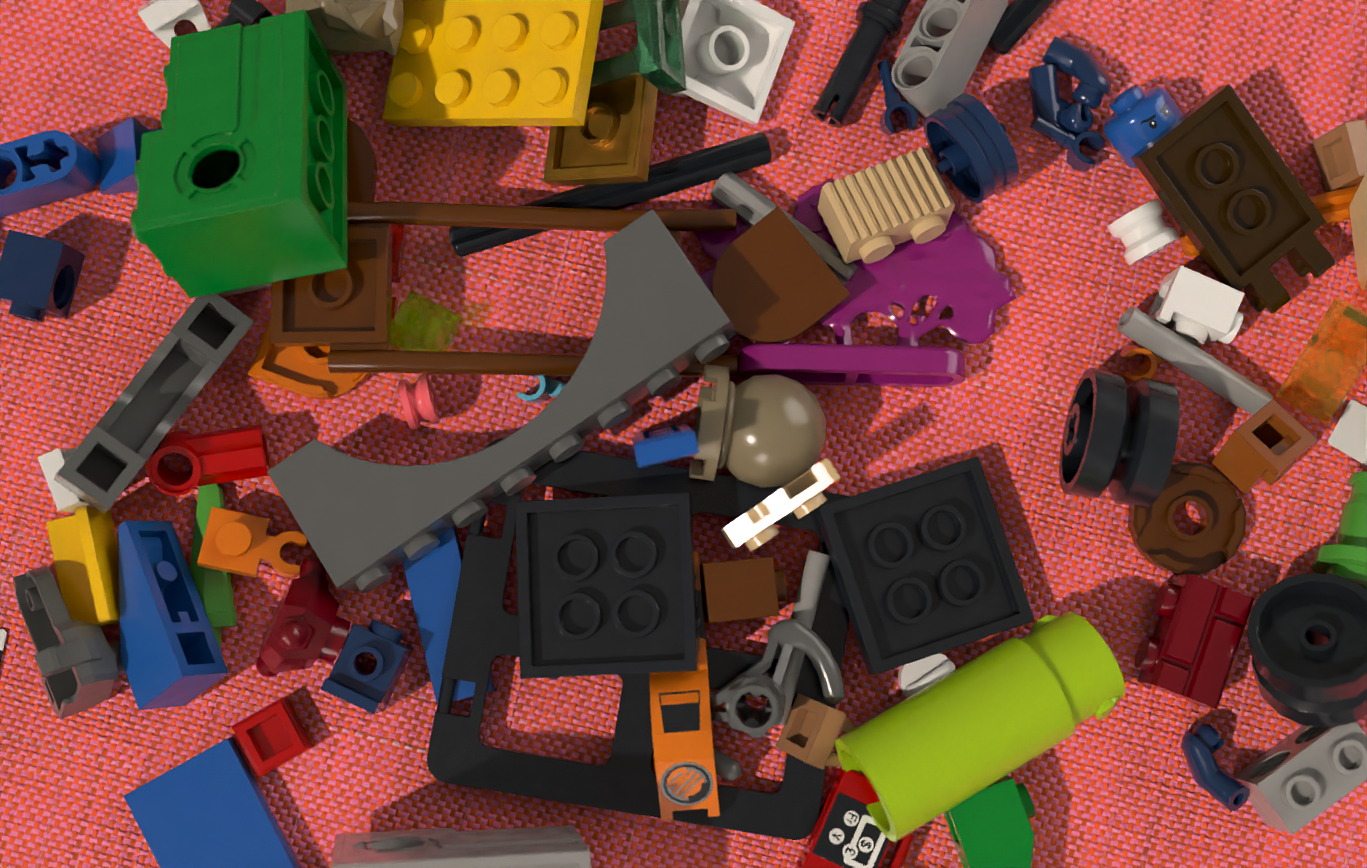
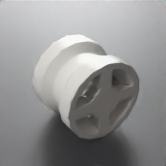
(1143, 232)

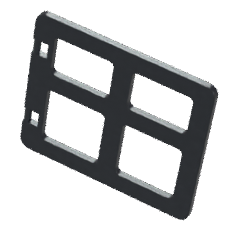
(626, 781)

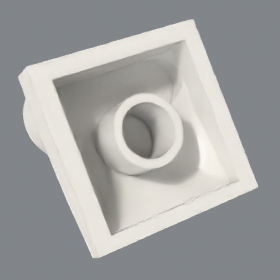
(732, 53)

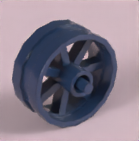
(971, 148)

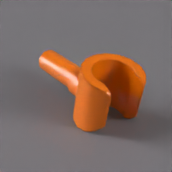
(1149, 365)

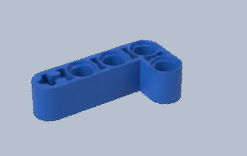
(48, 170)

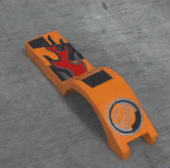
(684, 731)

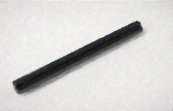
(663, 179)

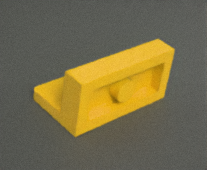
(87, 565)

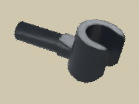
(245, 12)

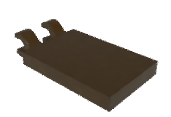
(1235, 198)

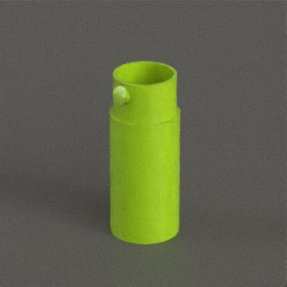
(982, 721)

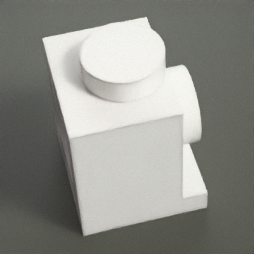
(1197, 307)

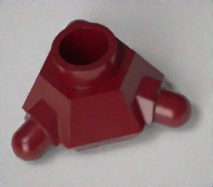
(303, 625)

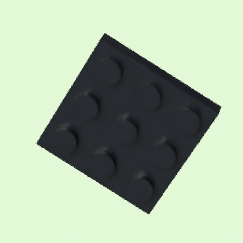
(923, 565)
(606, 586)

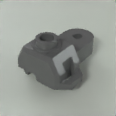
(71, 654)

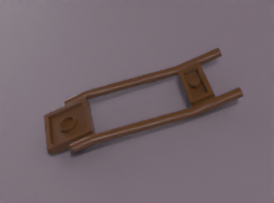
(354, 304)

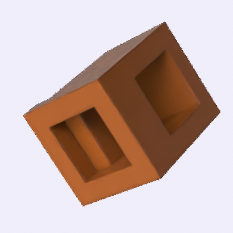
(1263, 448)

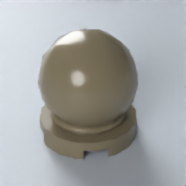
(759, 429)

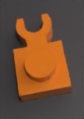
(240, 541)

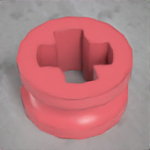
(419, 401)

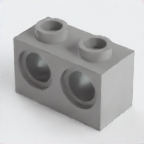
(1306, 774)

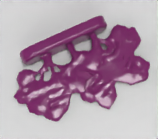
(952, 268)

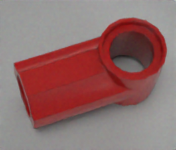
(214, 456)

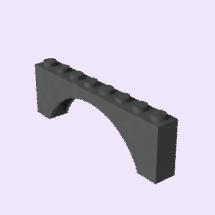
(649, 330)

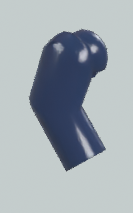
(1082, 66)
(1051, 106)
(1206, 771)

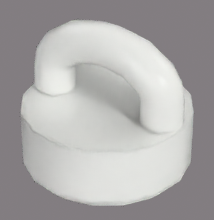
(923, 672)

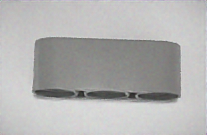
(944, 51)

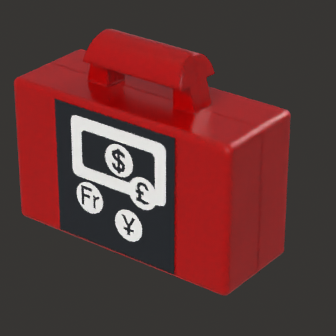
(846, 832)

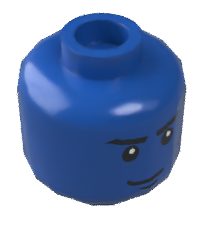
(1139, 119)

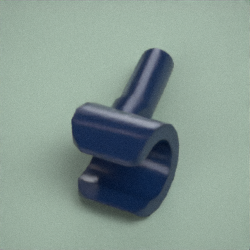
(893, 101)
(1070, 142)

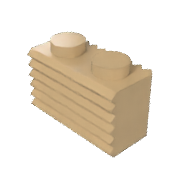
(886, 207)

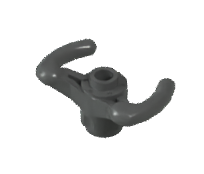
(782, 639)

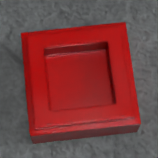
(272, 736)

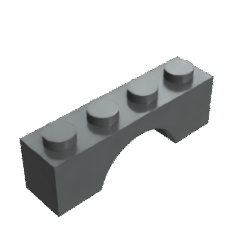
(153, 401)

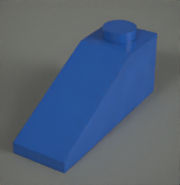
(163, 624)

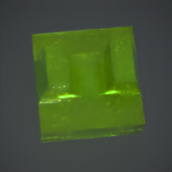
(423, 325)

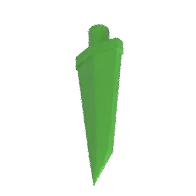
(213, 585)

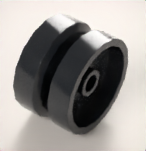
(1119, 438)
(1312, 649)

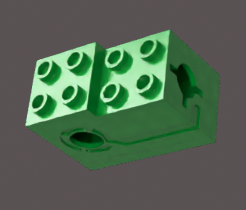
(247, 159)

